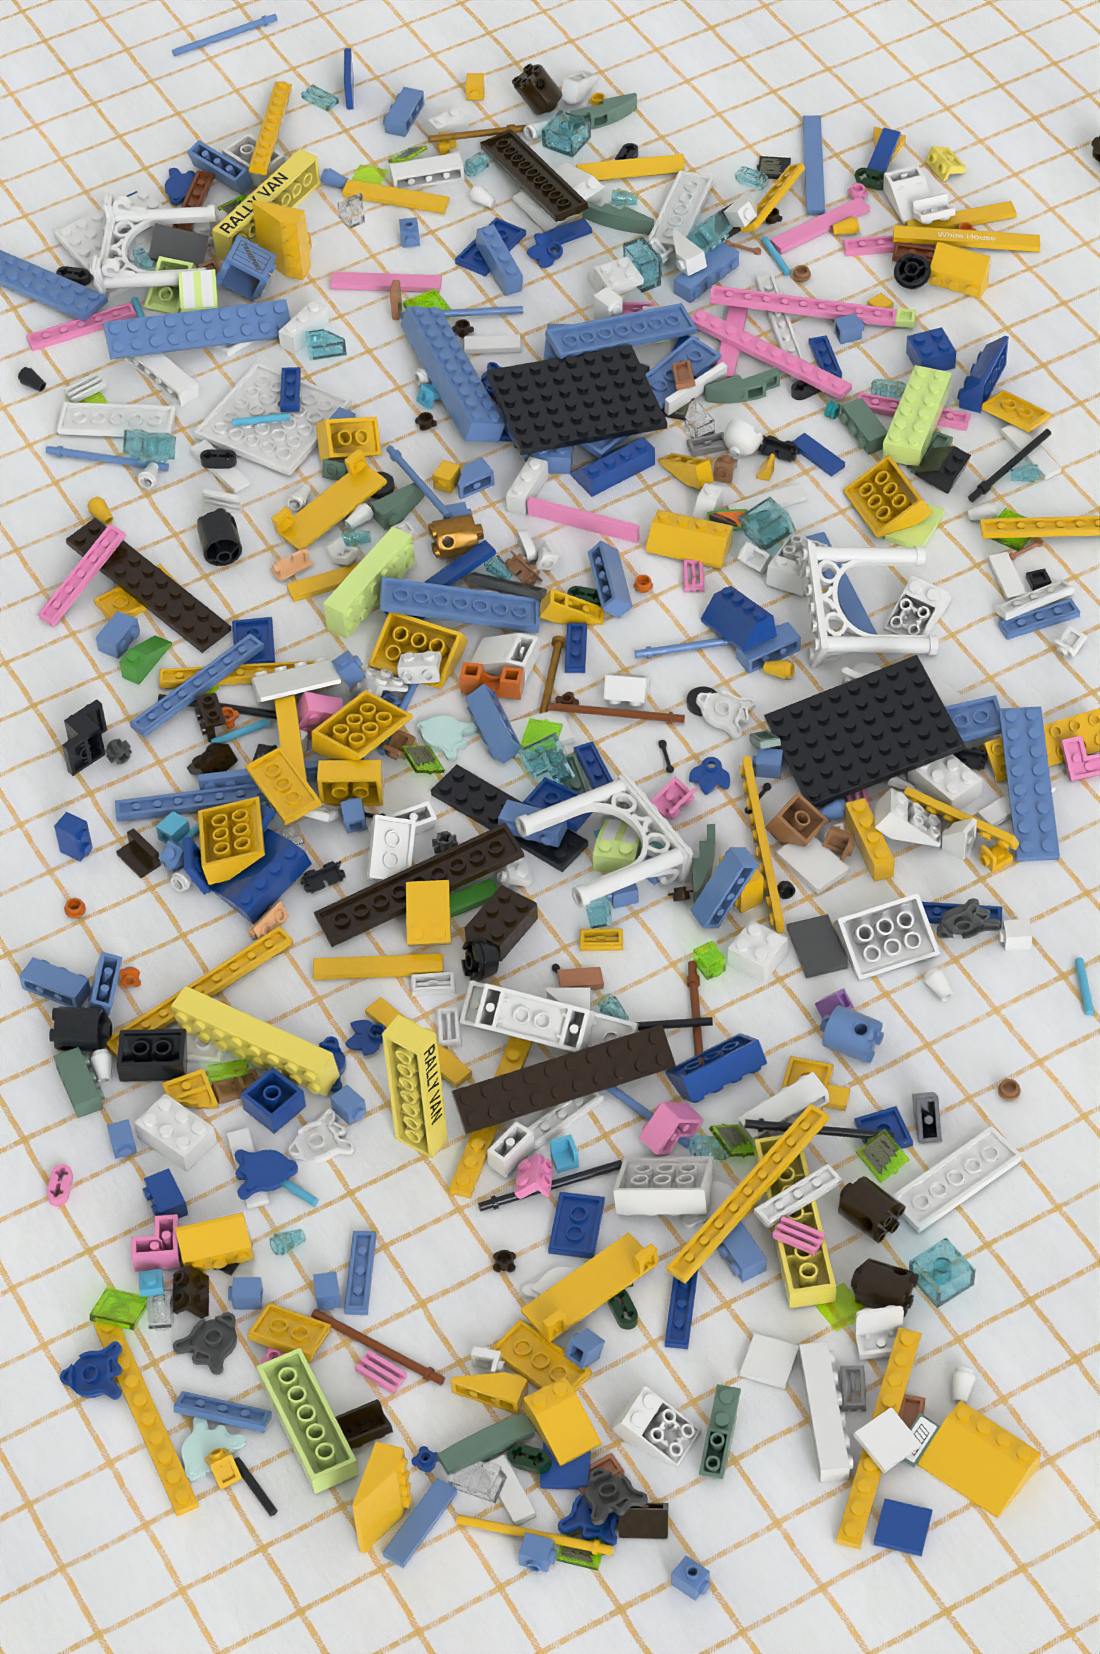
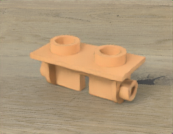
(289, 566)
(270, 920)

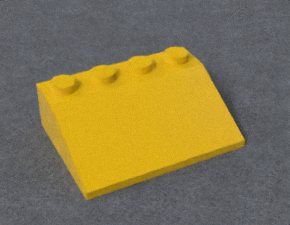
(285, 234)
(887, 499)
(408, 634)
(358, 727)
(230, 838)
(980, 1459)
(381, 1494)

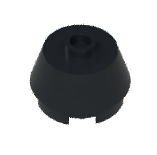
(912, 271)
(480, 959)

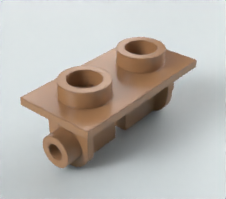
(529, 573)

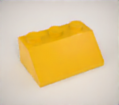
(960, 270)
(215, 1242)

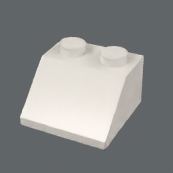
(450, 121)
(626, 688)

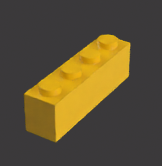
(869, 840)

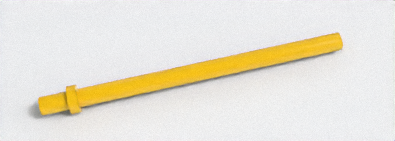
(595, 1547)

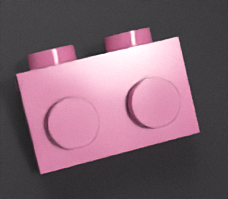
(672, 798)
(534, 1175)

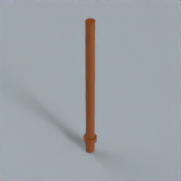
(617, 712)
(427, 1373)

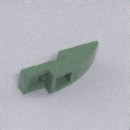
(609, 111)
(742, 390)
(720, 1432)

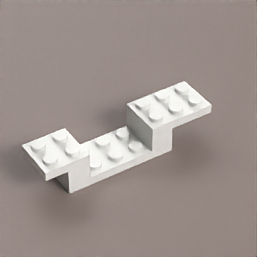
(539, 1018)

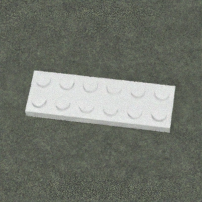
(681, 207)
(113, 419)
(956, 1178)

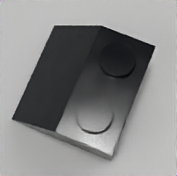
(943, 467)

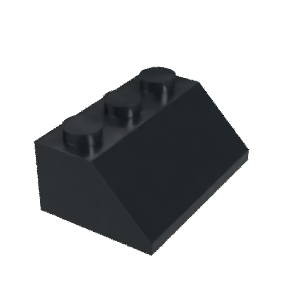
(152, 1054)

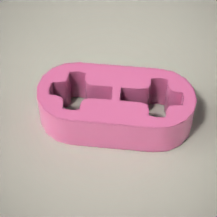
(64, 1185)

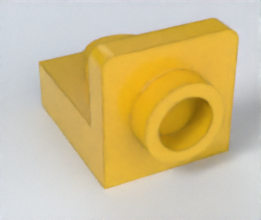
(444, 146)
(994, 857)
(223, 1467)

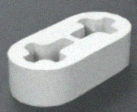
(526, 545)

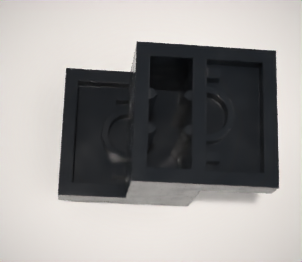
(84, 737)

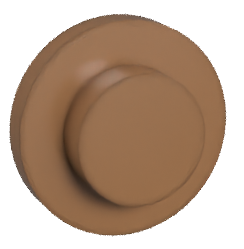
(801, 273)
(1009, 1089)

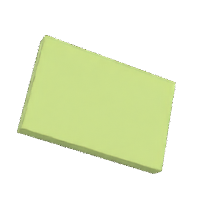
(920, 533)

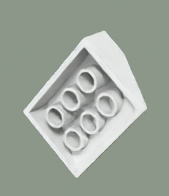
(582, 182)
(294, 680)
(886, 937)
(664, 1185)

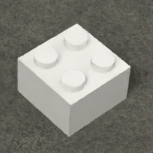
(757, 951)

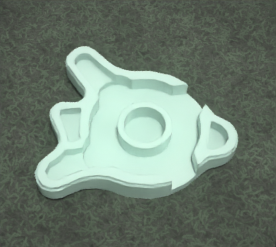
(445, 734)
(202, 1442)

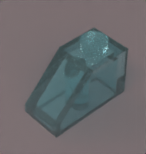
(324, 344)

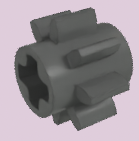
(118, 751)
(444, 841)

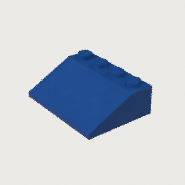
(266, 879)

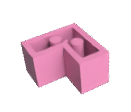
(315, 709)
(668, 1124)
(159, 1250)

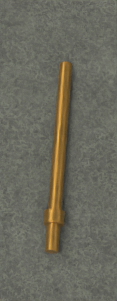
(476, 133)

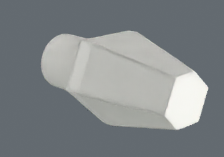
(900, 783)

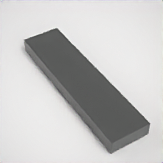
(506, 585)

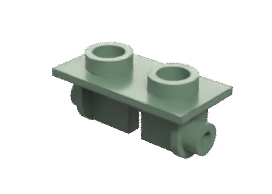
(333, 469)

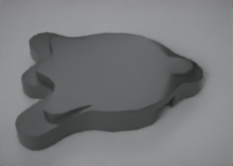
(967, 921)
(210, 1342)
(611, 1494)

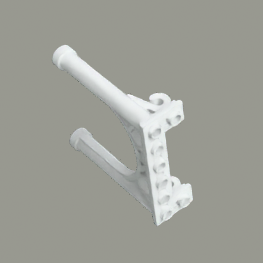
(117, 217)
(829, 644)
(621, 800)

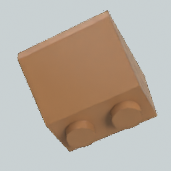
(797, 822)

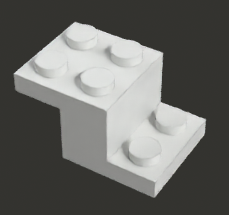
(617, 275)

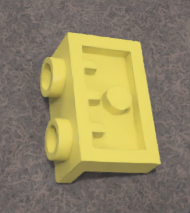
(944, 162)

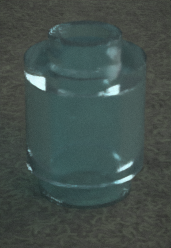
(476, 164)

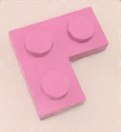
(1077, 762)

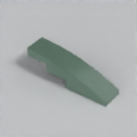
(623, 219)
(703, 866)
(486, 1443)

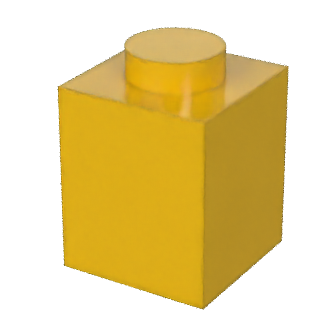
(475, 86)
(446, 476)

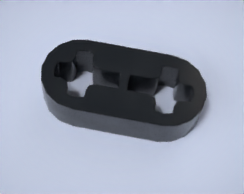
(628, 151)
(75, 274)
(801, 390)
(218, 459)

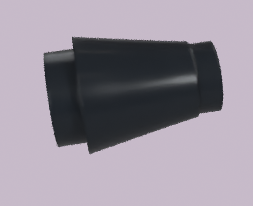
(31, 379)

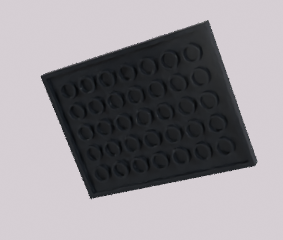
(576, 399)
(864, 732)

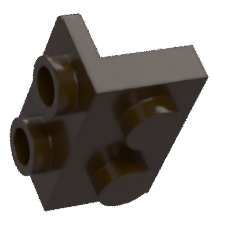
(210, 714)
(215, 759)
(191, 1292)
(364, 1424)

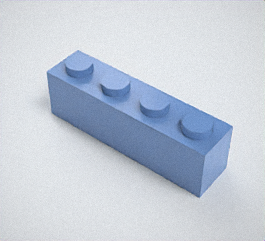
(222, 167)
(499, 260)
(719, 264)
(610, 579)
(493, 724)
(724, 887)

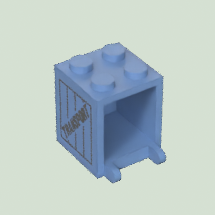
(246, 268)

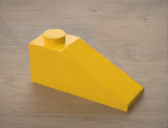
(688, 469)
(565, 609)
(494, 1389)

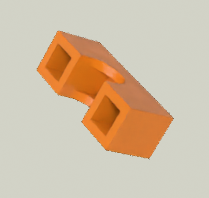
(507, 685)

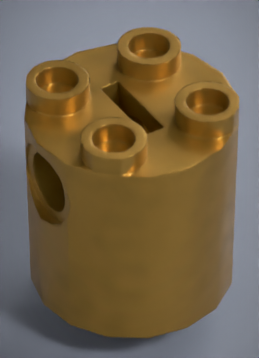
(462, 536)

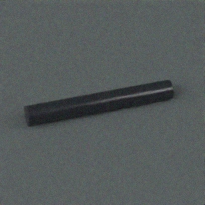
(255, 1487)

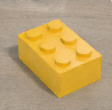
(350, 779)

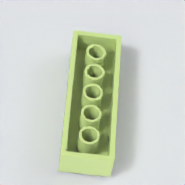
(917, 415)
(361, 588)
(307, 1420)

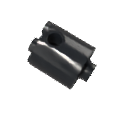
(219, 537)
(80, 1028)

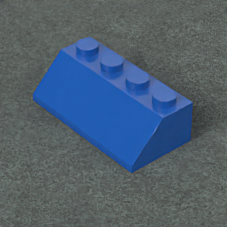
(984, 375)
(615, 466)
(739, 619)
(722, 1065)

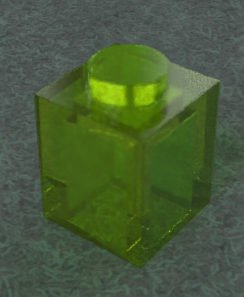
(709, 960)

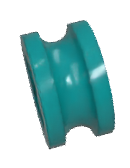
(832, 409)

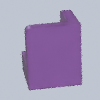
(829, 1003)

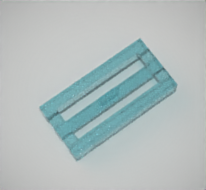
(321, 97)

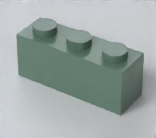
(863, 425)
(79, 1082)

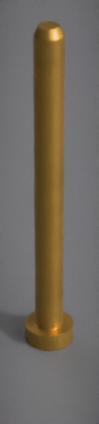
(558, 643)

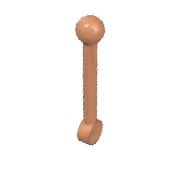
(757, 251)
(1039, 542)

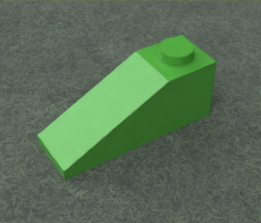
(142, 658)

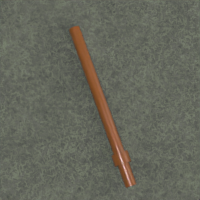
(693, 983)

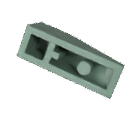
(396, 506)

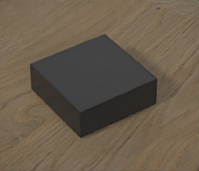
(1038, 579)

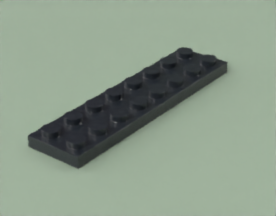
(484, 804)

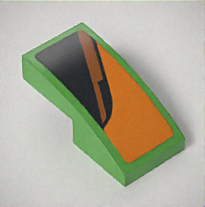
(727, 517)

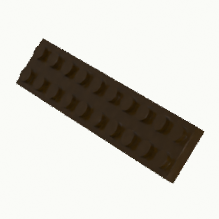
(534, 175)
(154, 590)
(388, 897)
(563, 1079)

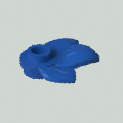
(542, 250)
(710, 777)
(365, 1036)

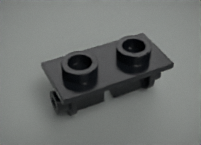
(787, 450)
(973, 758)
(314, 879)

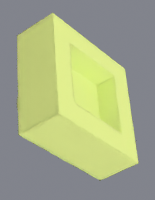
(905, 318)

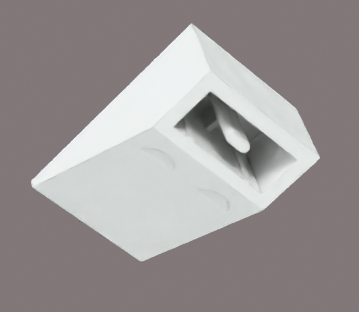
(903, 187)
(782, 568)
(918, 608)
(507, 650)
(906, 820)
(655, 1427)

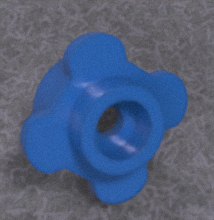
(428, 1465)

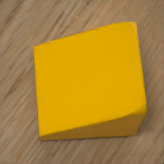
(766, 468)

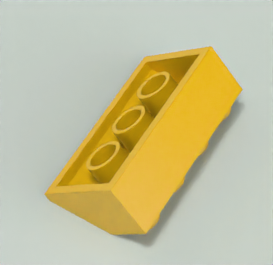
(689, 538)

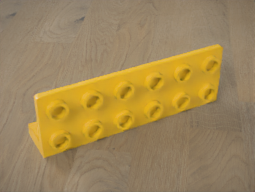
(331, 505)
(1083, 724)
(590, 1286)

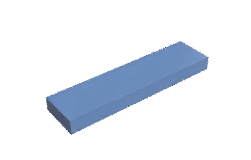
(1039, 619)
(360, 1272)
(222, 1411)
(420, 1522)

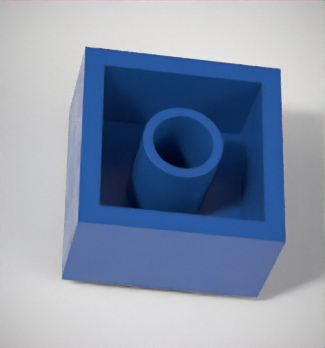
(931, 350)
(273, 1100)

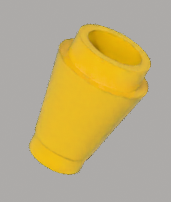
(846, 226)
(99, 508)
(781, 668)

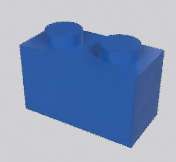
(73, 836)
(164, 1194)

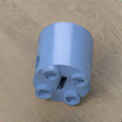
(851, 1033)

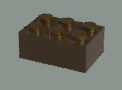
(503, 920)

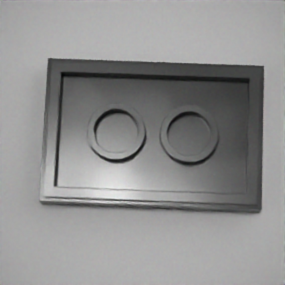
(178, 244)
(817, 946)

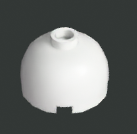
(741, 438)

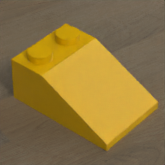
(344, 436)
(428, 913)
(561, 1421)

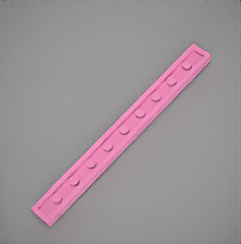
(801, 305)
(771, 354)

